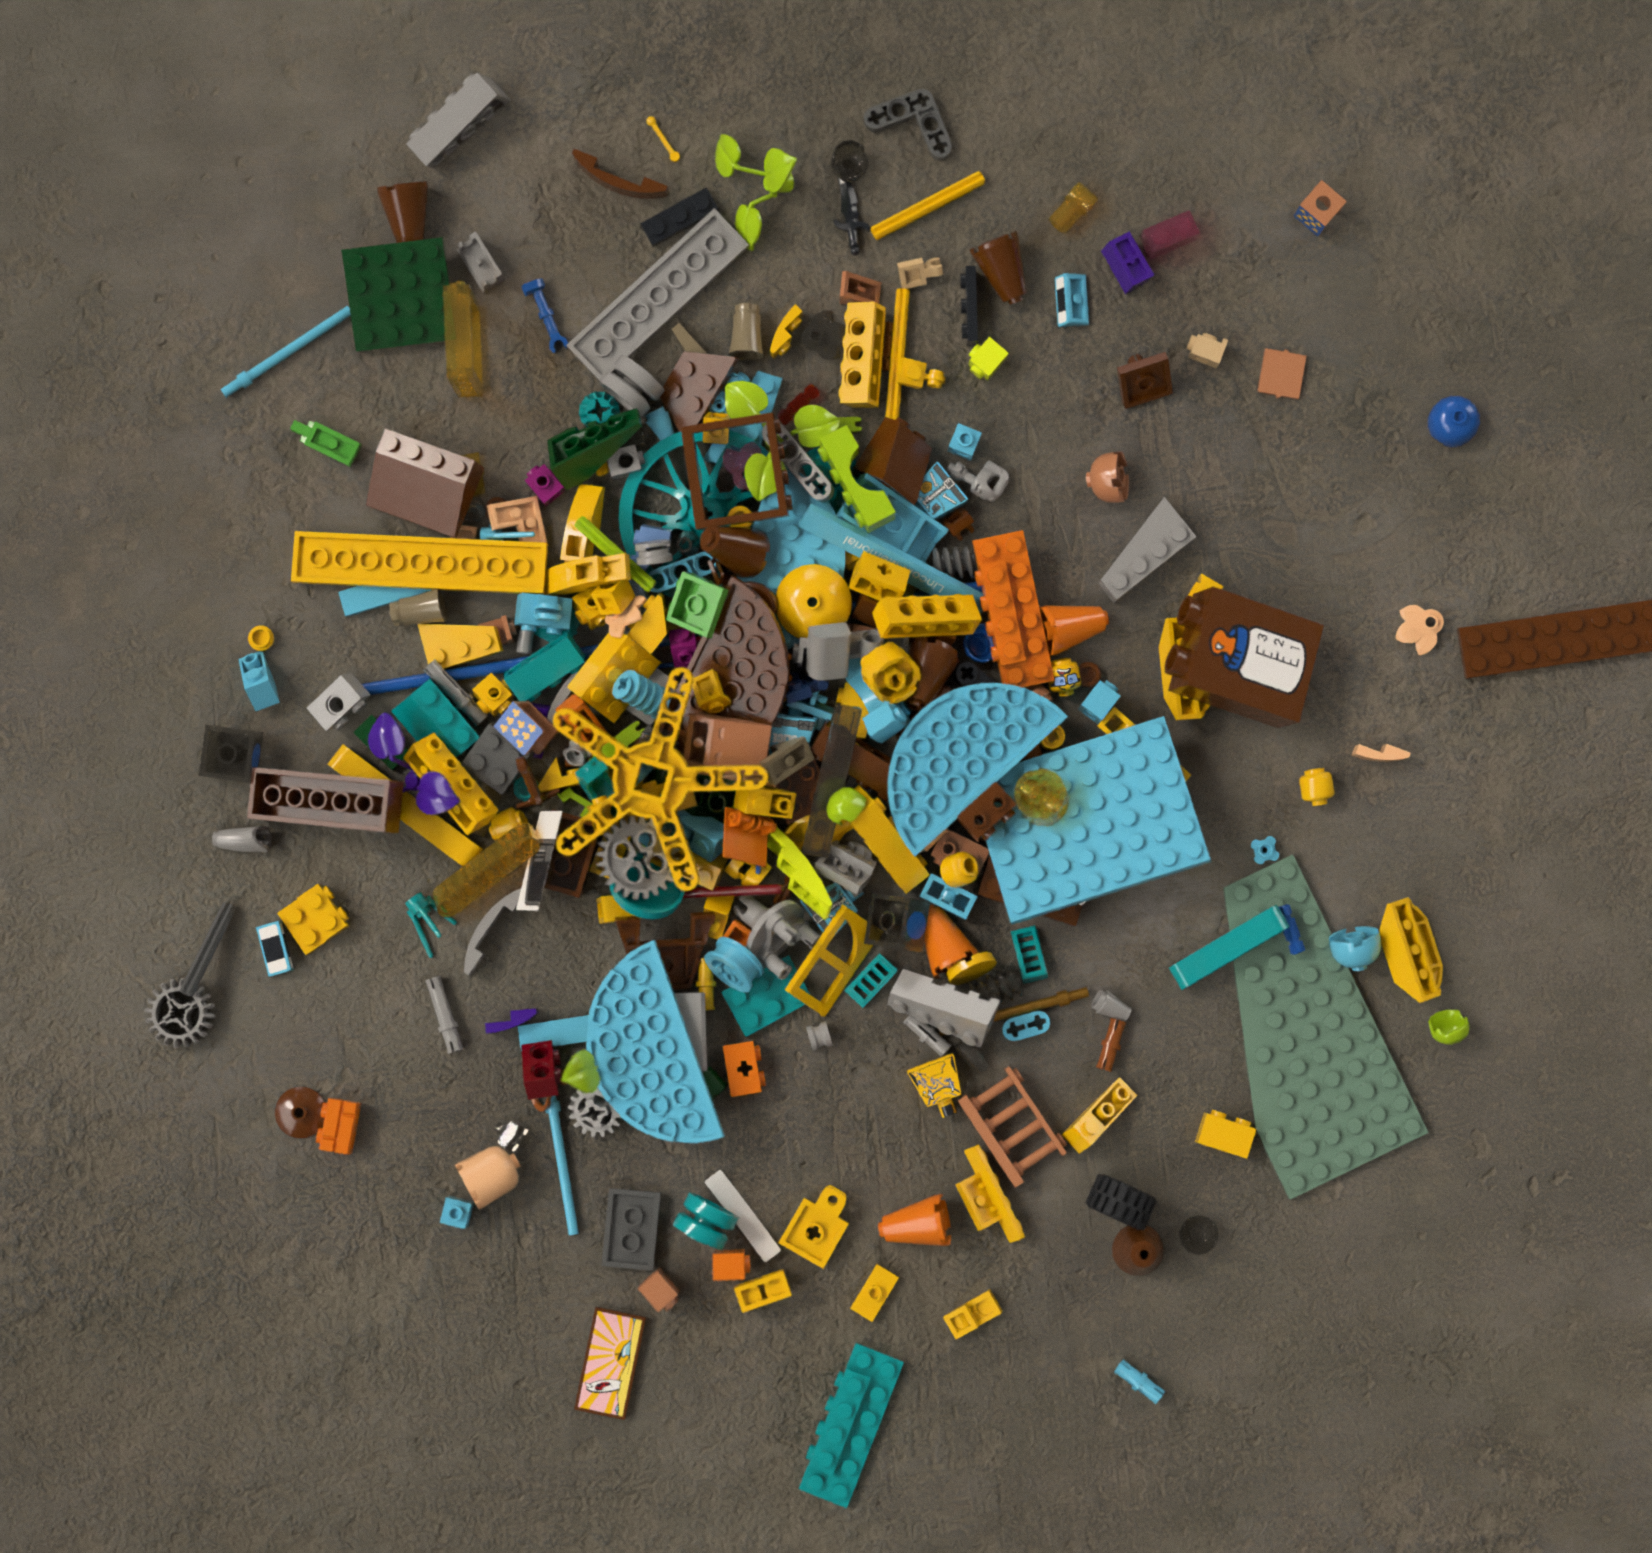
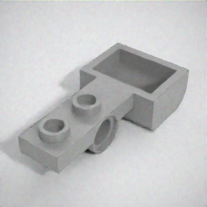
(833, 645)

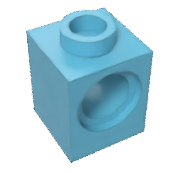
(964, 442)
(457, 1212)

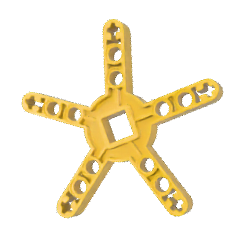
(659, 753)

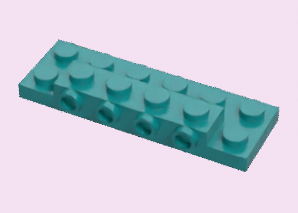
(850, 1424)

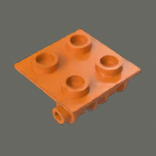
(746, 836)

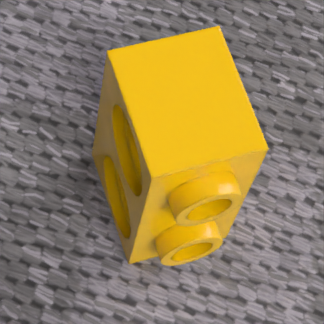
(762, 1290)

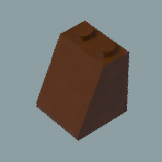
(896, 458)

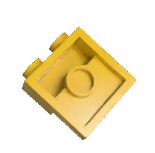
(314, 918)

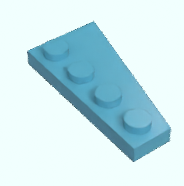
(771, 386)

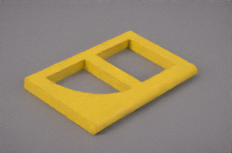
(847, 970)

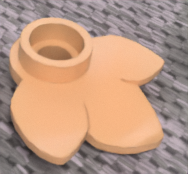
(618, 622)
(1416, 630)

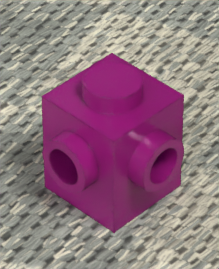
(544, 484)
(683, 645)

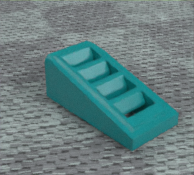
(1036, 975)
(857, 981)

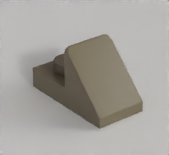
(787, 759)

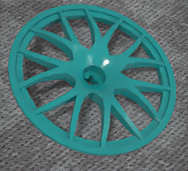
(683, 520)

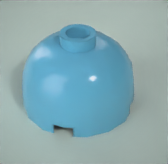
(1356, 948)

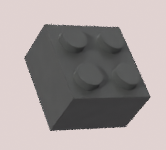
(494, 760)

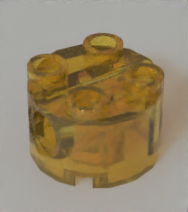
(1041, 797)

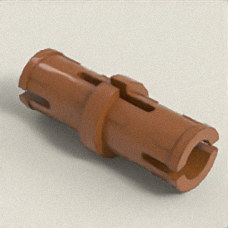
(1111, 1045)

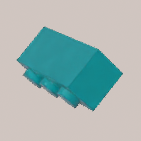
(545, 668)

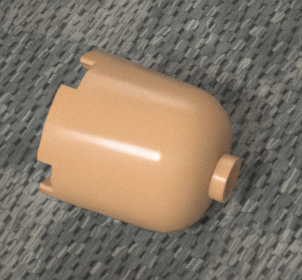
(489, 1175)

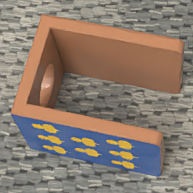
(1315, 218)
(526, 727)

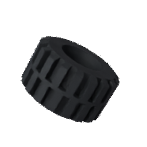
(1121, 1201)

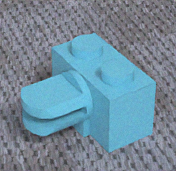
(543, 612)

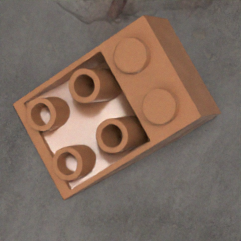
(725, 741)

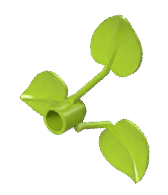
(777, 179)
(811, 421)
(582, 1072)

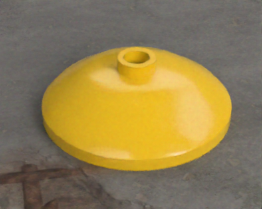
(810, 581)

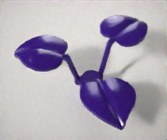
(434, 790)

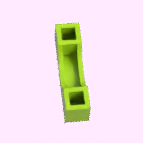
(871, 507)

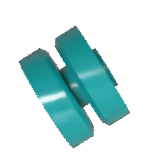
(706, 1219)

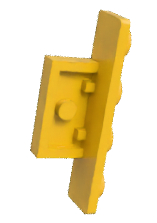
(985, 1197)

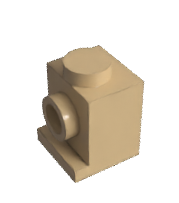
(1206, 349)

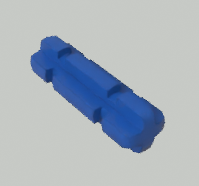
(1292, 933)

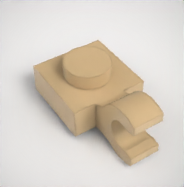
(914, 272)

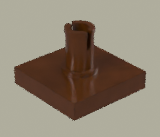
(1144, 379)

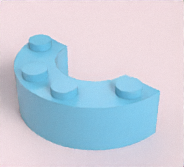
(883, 717)

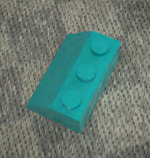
(432, 712)

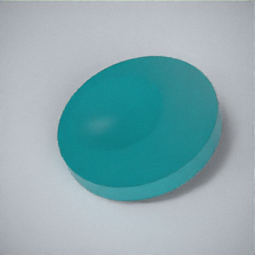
(655, 906)

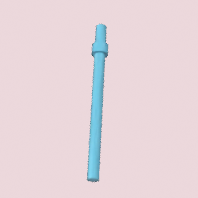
(245, 379)
(562, 1166)

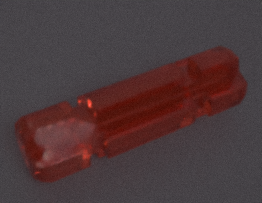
(801, 400)

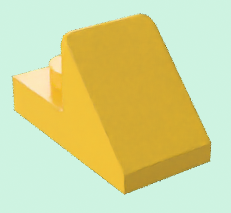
(553, 778)
(721, 907)

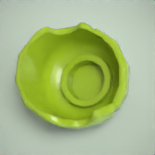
(845, 805)
(1448, 1027)

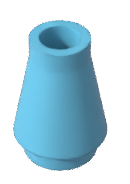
(660, 423)

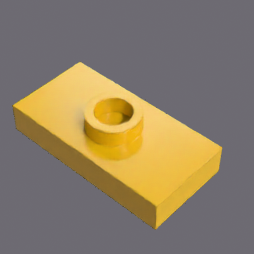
(874, 1292)

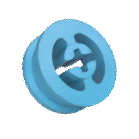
(734, 964)

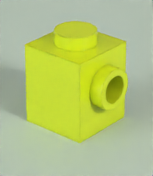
(986, 359)

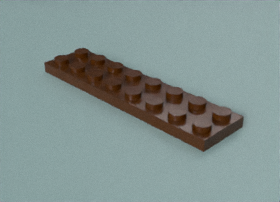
(1556, 639)

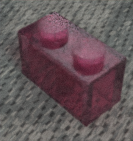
(1169, 234)

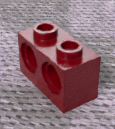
(540, 1069)

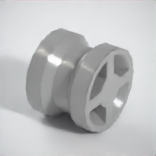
(819, 1036)

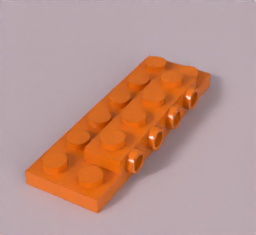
(1012, 610)

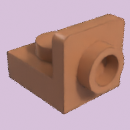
(505, 628)

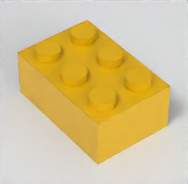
(604, 666)

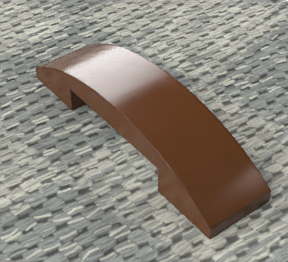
(648, 190)

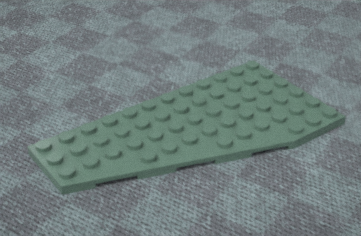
(1312, 1051)

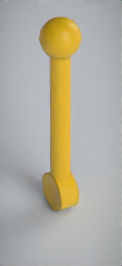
(674, 156)

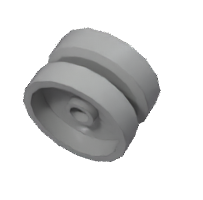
(634, 383)

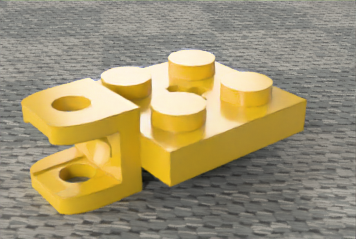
(825, 1217)

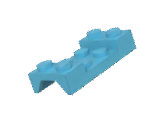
(909, 532)

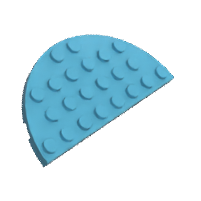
(793, 545)
(960, 750)
(647, 1054)

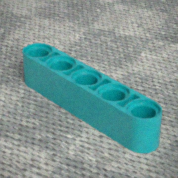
(1229, 947)

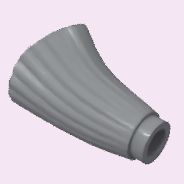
(244, 839)

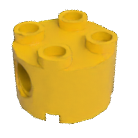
(890, 673)

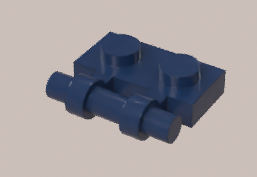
(803, 686)

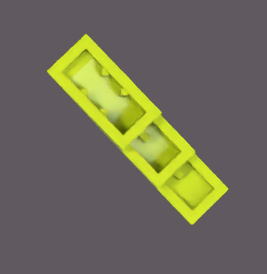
(803, 878)

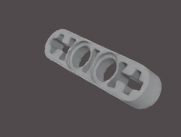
(800, 459)

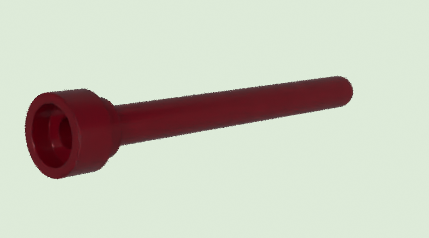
(745, 890)

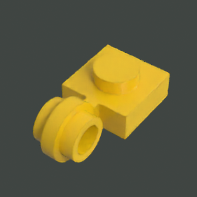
(912, 374)

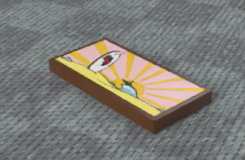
(610, 1363)

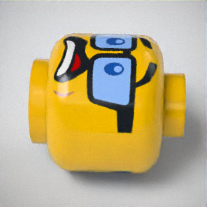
(1066, 676)

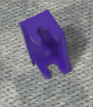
(1127, 262)

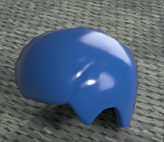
(978, 645)

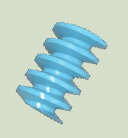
(639, 692)

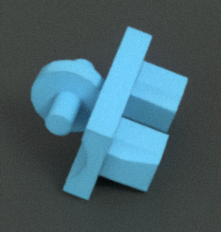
(812, 707)

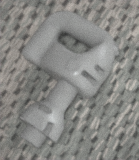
(980, 483)

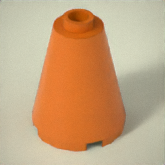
(1071, 625)
(945, 942)
(918, 1223)

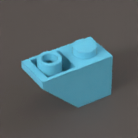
(258, 680)
(703, 835)

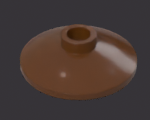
(302, 1098)

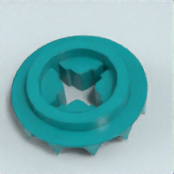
(588, 405)

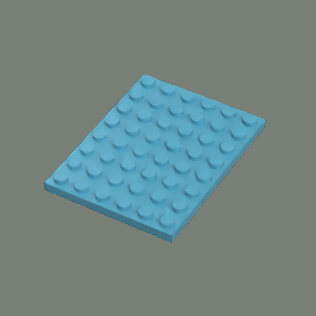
(1121, 829)

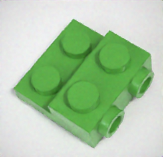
(696, 604)

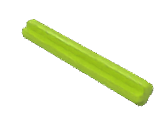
(610, 548)

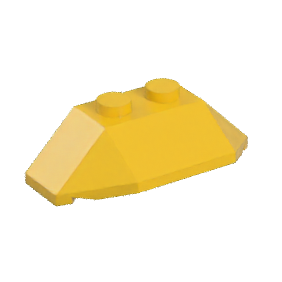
(1180, 706)
(1411, 950)

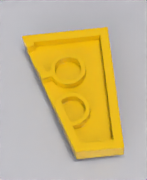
(458, 643)

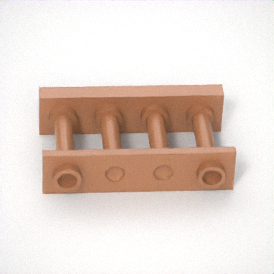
(1001, 1148)

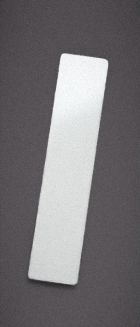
(747, 1221)

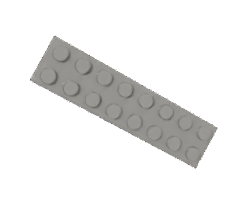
(658, 294)

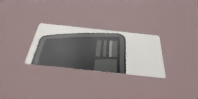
(539, 863)

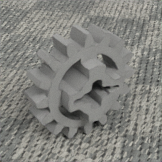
(593, 1118)

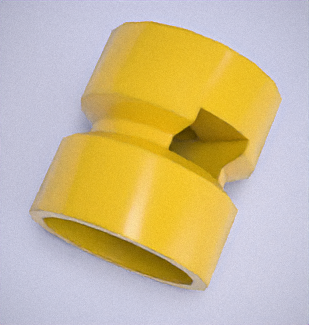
(735, 870)

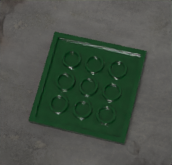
(396, 293)

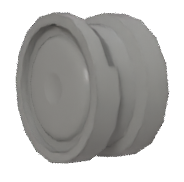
(653, 555)

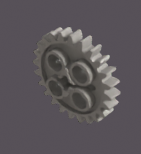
(617, 867)

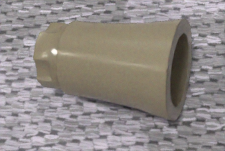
(746, 333)
(419, 609)

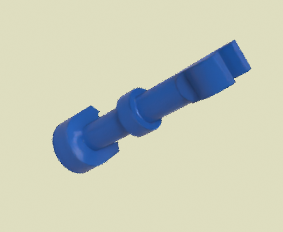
(546, 314)

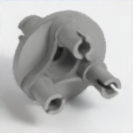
(775, 931)

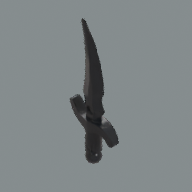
(850, 212)

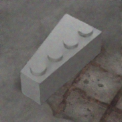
(456, 119)
(1151, 547)
(944, 1007)

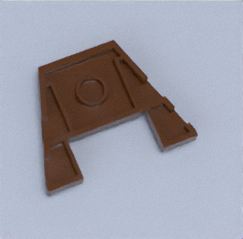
(678, 955)

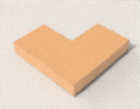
(521, 513)

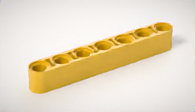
(429, 826)

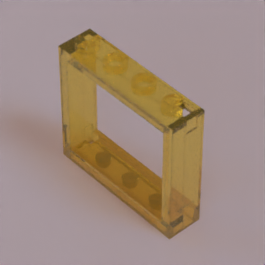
(463, 340)

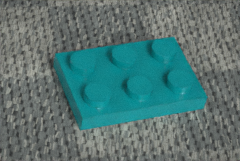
(764, 1002)

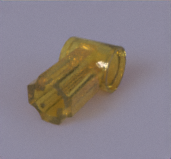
(1076, 203)

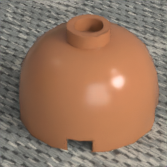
(1109, 478)

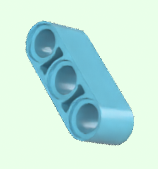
(669, 574)

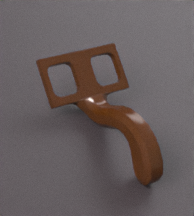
(765, 592)
(537, 797)

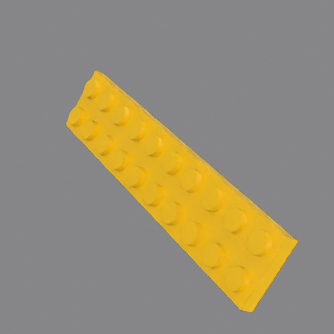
(419, 562)

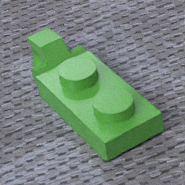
(327, 441)

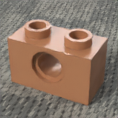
(659, 1290)

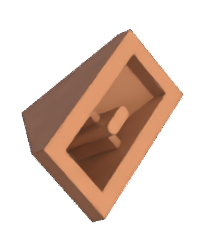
(858, 289)

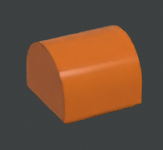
(738, 932)

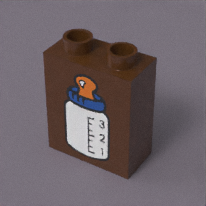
(1243, 657)

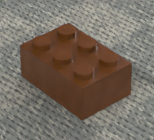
(570, 872)

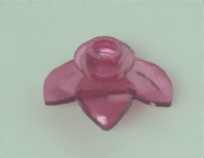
(735, 462)

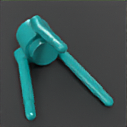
(420, 907)

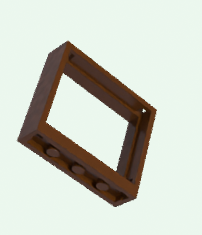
(780, 476)

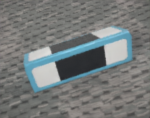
(1071, 300)
(275, 948)

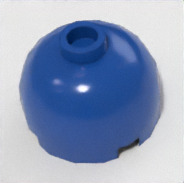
(1454, 421)

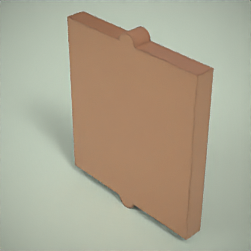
(1281, 374)

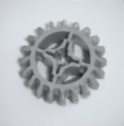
(186, 1022)

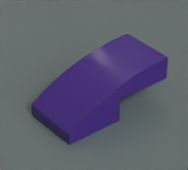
(517, 1018)

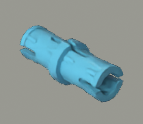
(1139, 1381)

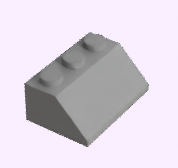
(693, 1013)

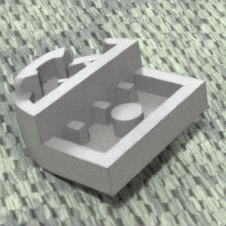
(847, 865)

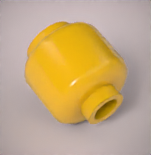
(1316, 786)
(505, 821)
(959, 869)

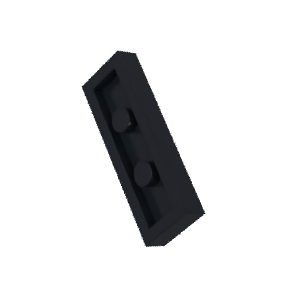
(678, 217)
(969, 306)

